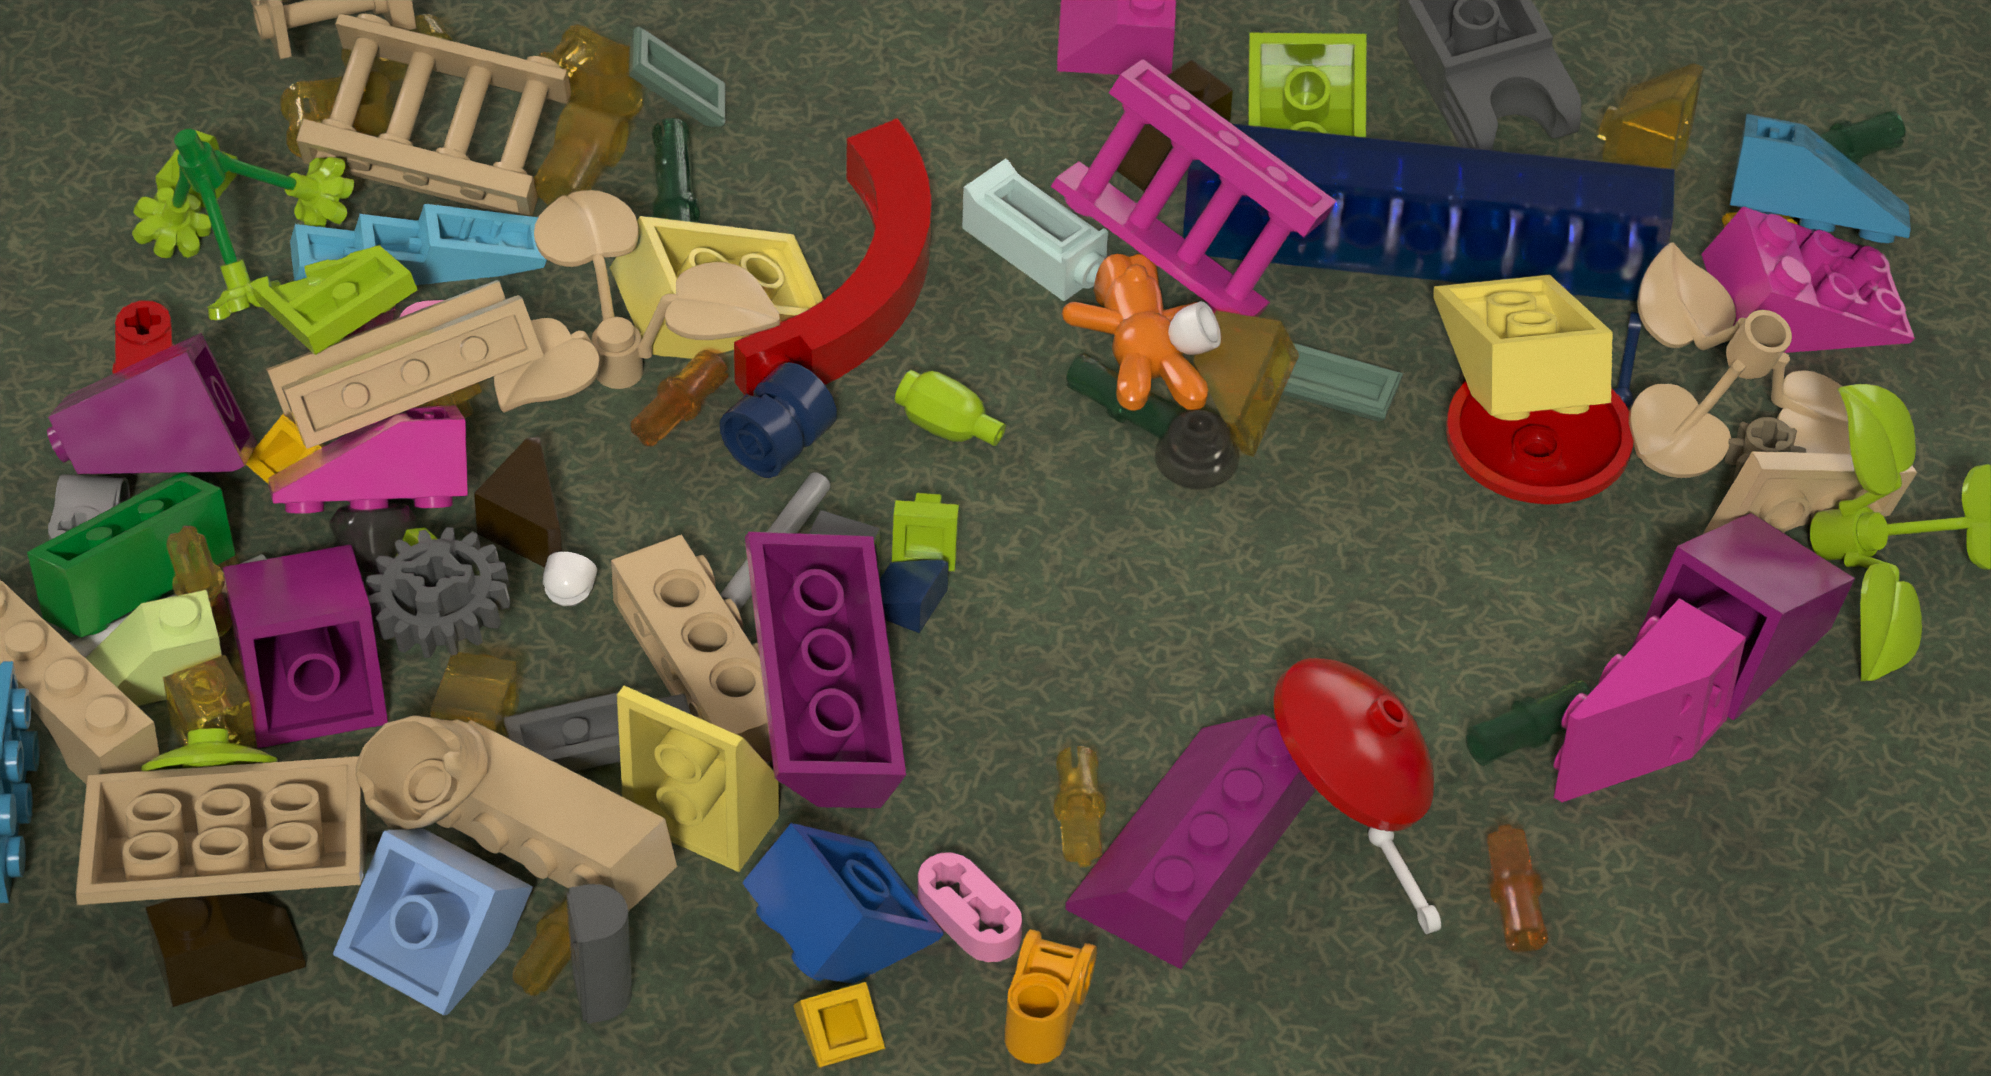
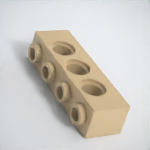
(693, 637)

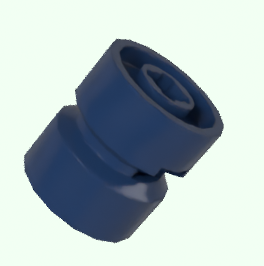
(781, 419)

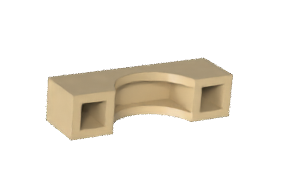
(80, 707)

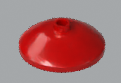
(1544, 456)
(1355, 743)

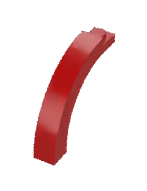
(883, 288)

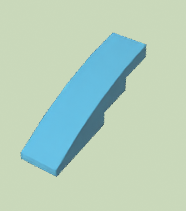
(436, 249)

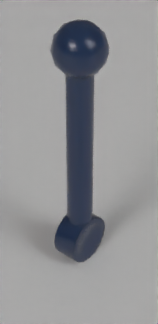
(1628, 360)

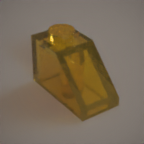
(1653, 120)
(1248, 374)

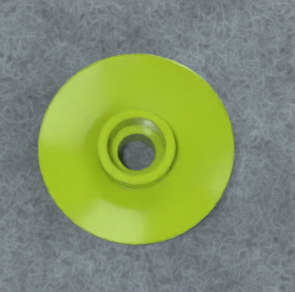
(207, 749)

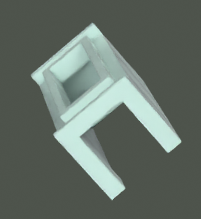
(1033, 231)

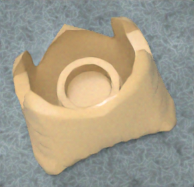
(420, 770)

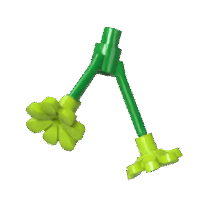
(177, 221)

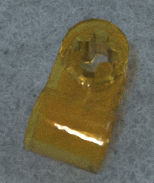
(598, 72)
(371, 117)

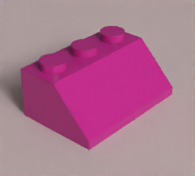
(1115, 35)

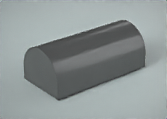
(599, 950)

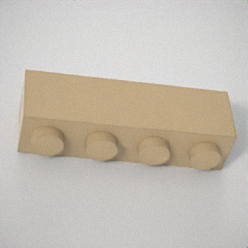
(563, 823)

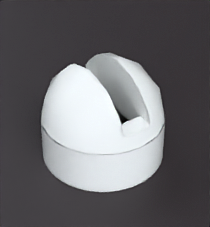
(1195, 329)
(568, 578)

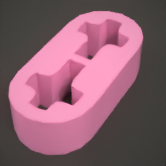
(977, 900)

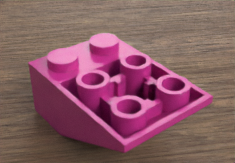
(1817, 283)
(402, 456)
(1651, 704)

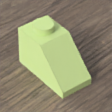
(157, 642)

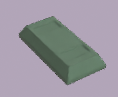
(676, 79)
(1342, 383)

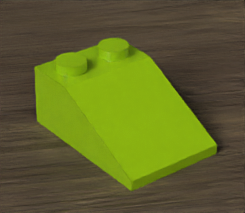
(1308, 82)

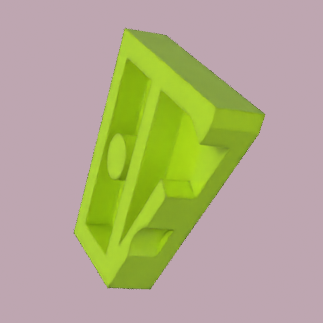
(336, 296)

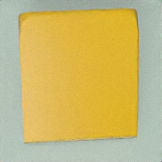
(279, 449)
(840, 1024)

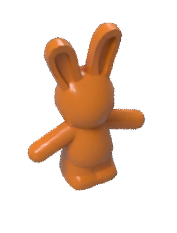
(1140, 330)

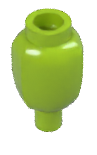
(946, 408)

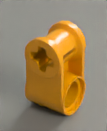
(1046, 997)

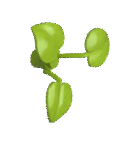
(1880, 449)

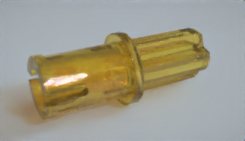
(198, 573)
(1079, 806)
(546, 954)

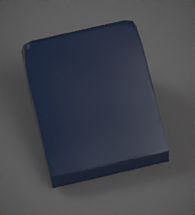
(913, 591)

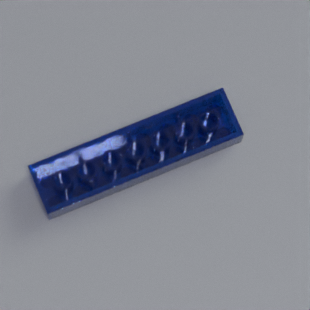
(1457, 213)

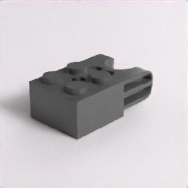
(1488, 64)

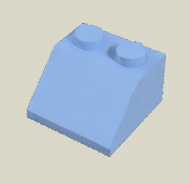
(430, 917)

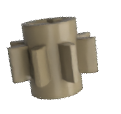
(1760, 435)

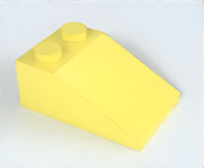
(672, 246)
(1527, 346)
(697, 777)

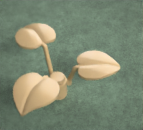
(708, 304)
(1666, 422)

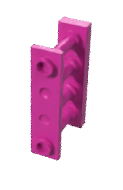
(1242, 168)

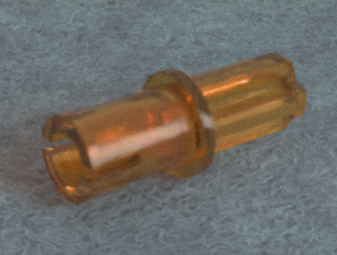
(680, 397)
(1516, 889)

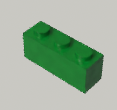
(123, 554)

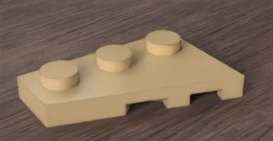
(1794, 486)

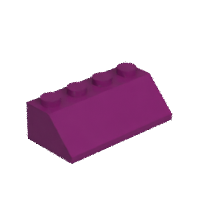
(826, 667)
(1195, 840)

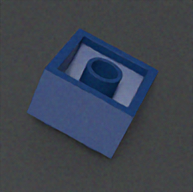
(838, 905)

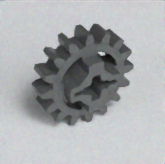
(438, 592)

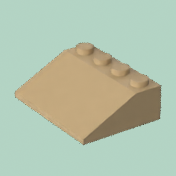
(222, 831)

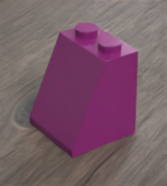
(155, 418)
(1760, 588)
(306, 645)

